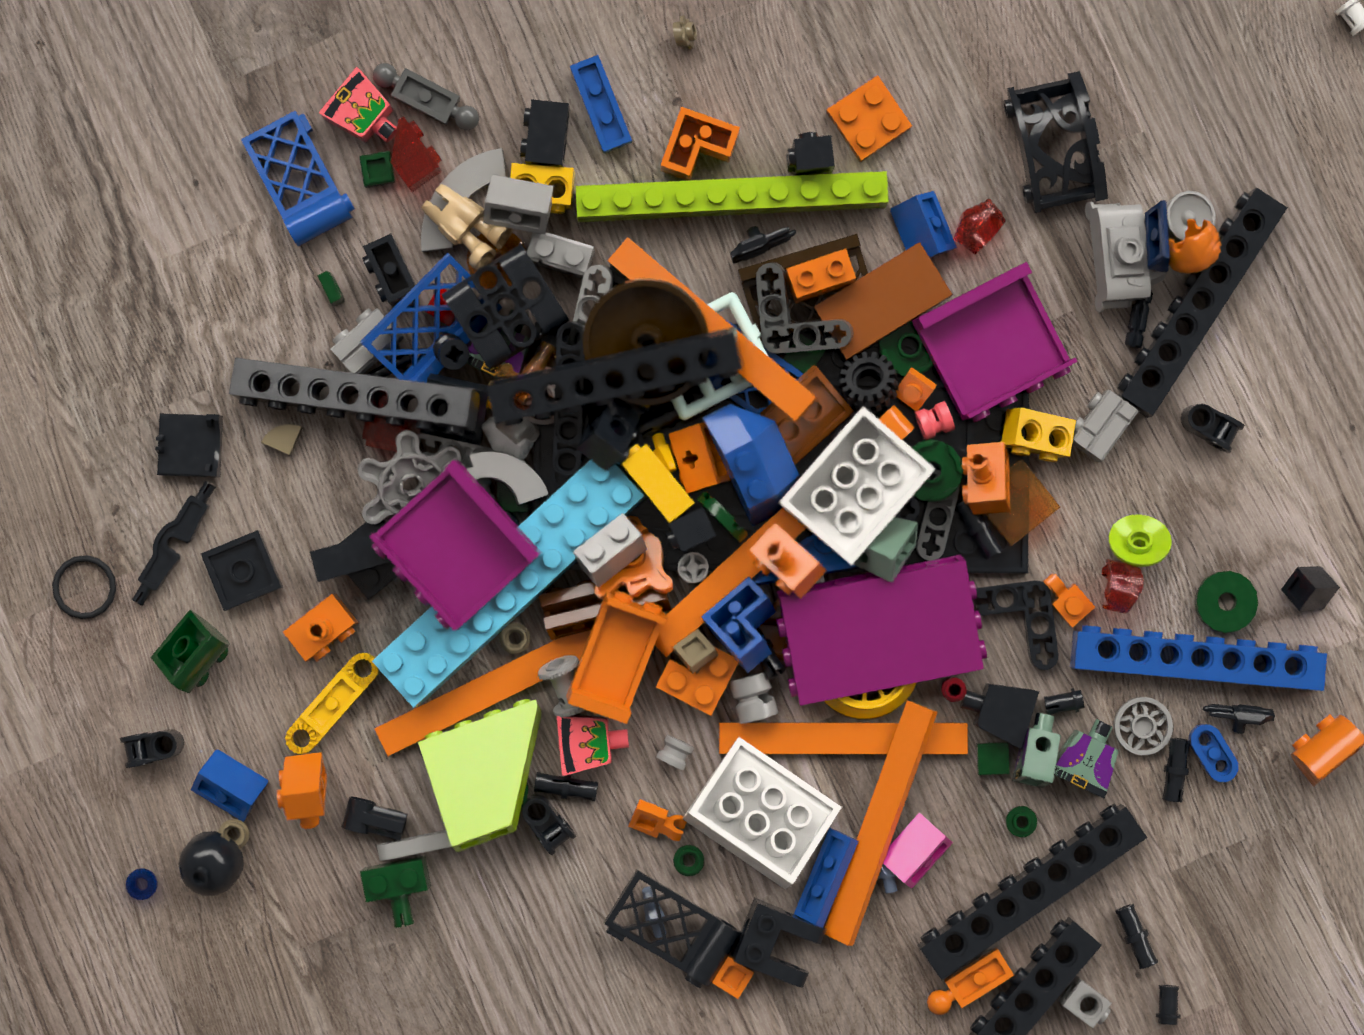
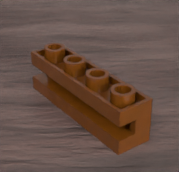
(576, 607)

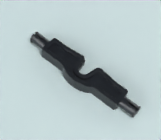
(164, 557)

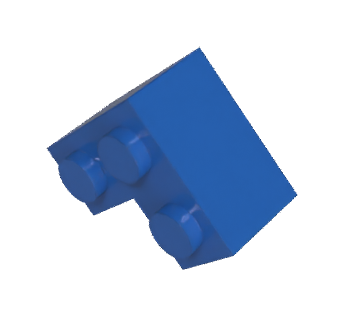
(735, 621)

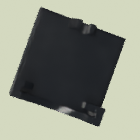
(189, 445)

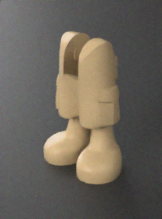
(459, 218)

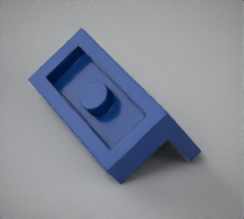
(923, 221)
(229, 785)

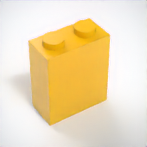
(657, 482)

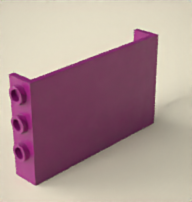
(880, 633)

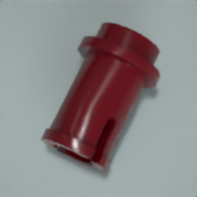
(960, 693)

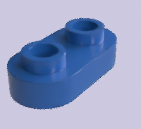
(1212, 752)

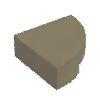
(283, 437)

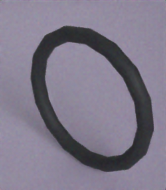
(56, 594)

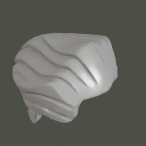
(513, 439)

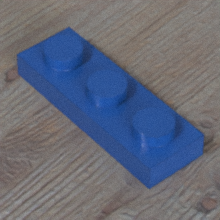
(601, 104)
(826, 877)

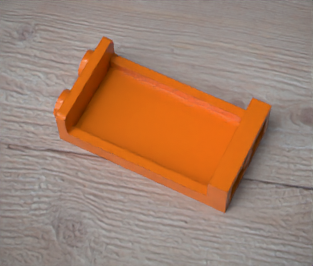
(615, 656)

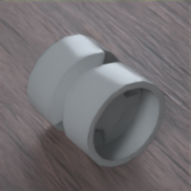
(753, 697)

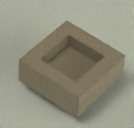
(695, 651)

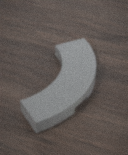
(466, 181)

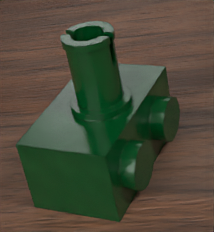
(395, 883)

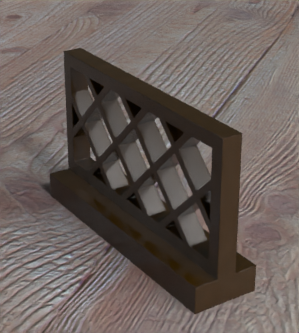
(747, 275)

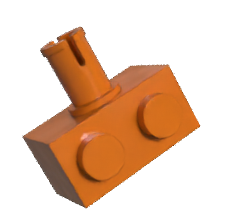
(987, 478)
(787, 561)
(321, 628)
(303, 788)

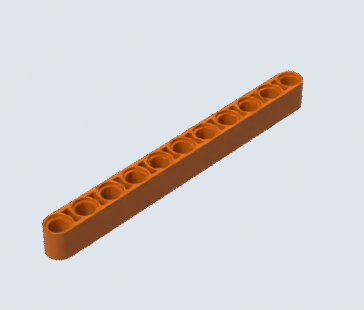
(738, 566)

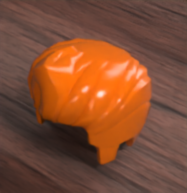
(1197, 250)

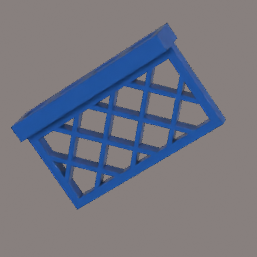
(427, 362)

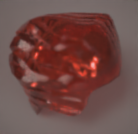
(979, 226)
(1123, 585)

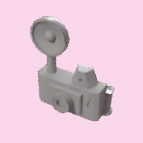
(1122, 248)

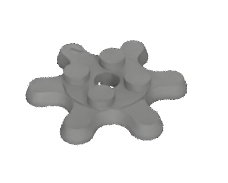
(403, 465)

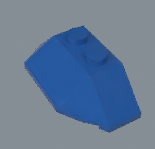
(753, 459)

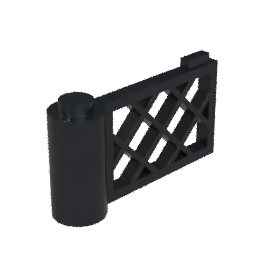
(703, 955)

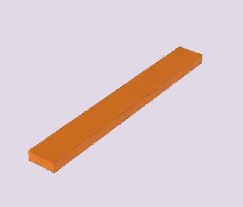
(757, 368)
(475, 694)
(836, 737)
(880, 822)

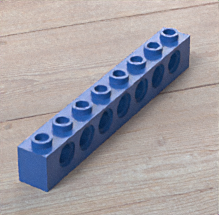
(1308, 675)

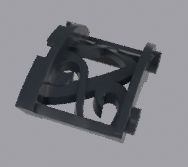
(1074, 101)

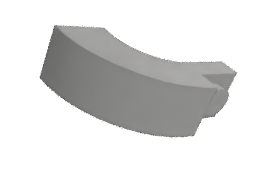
(510, 471)

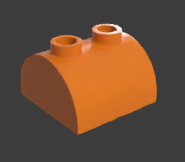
(1328, 748)

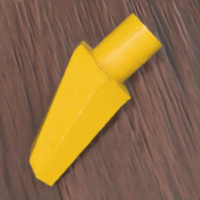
(664, 452)

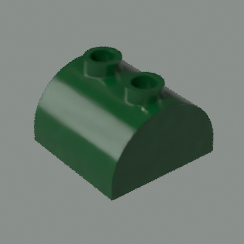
(190, 652)

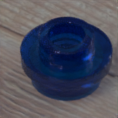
(132, 886)

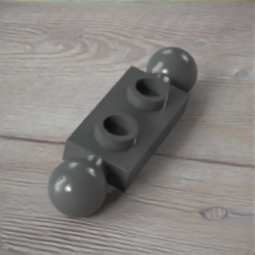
(425, 96)

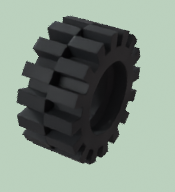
(866, 366)

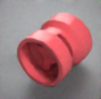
(927, 420)

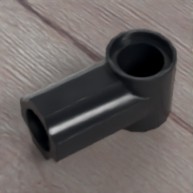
(366, 817)

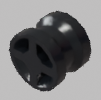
(444, 348)

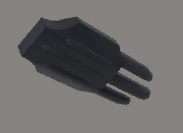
(759, 243)
(1241, 714)

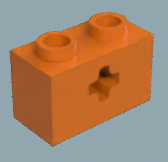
(820, 276)
(697, 458)

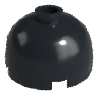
(210, 864)

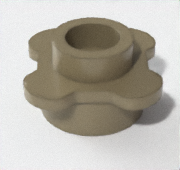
(684, 32)

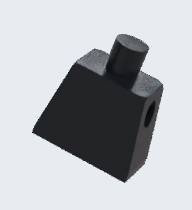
(1002, 711)

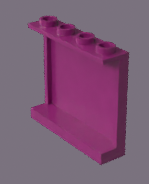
(993, 343)
(455, 546)

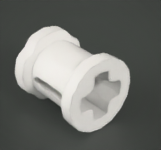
(1353, 14)

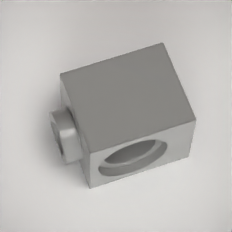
(1073, 996)

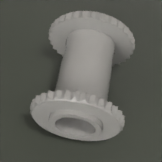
(561, 675)

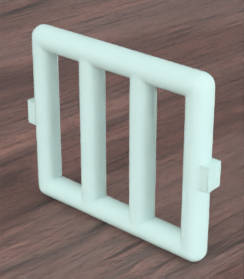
(738, 383)

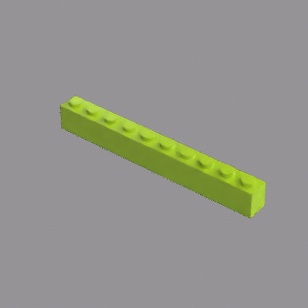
(732, 196)

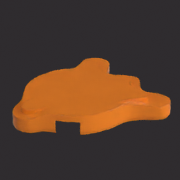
(642, 573)

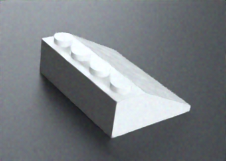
(856, 485)
(762, 813)

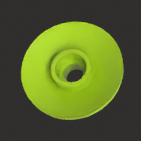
(1140, 531)

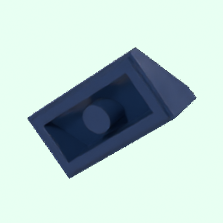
(1157, 237)

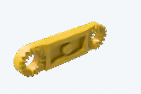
(331, 703)

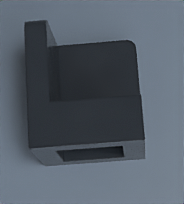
(1310, 588)

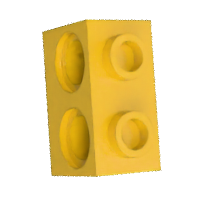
(548, 175)
(1038, 428)

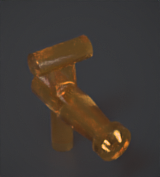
(537, 363)

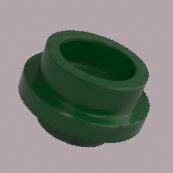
(1012, 817)
(692, 869)

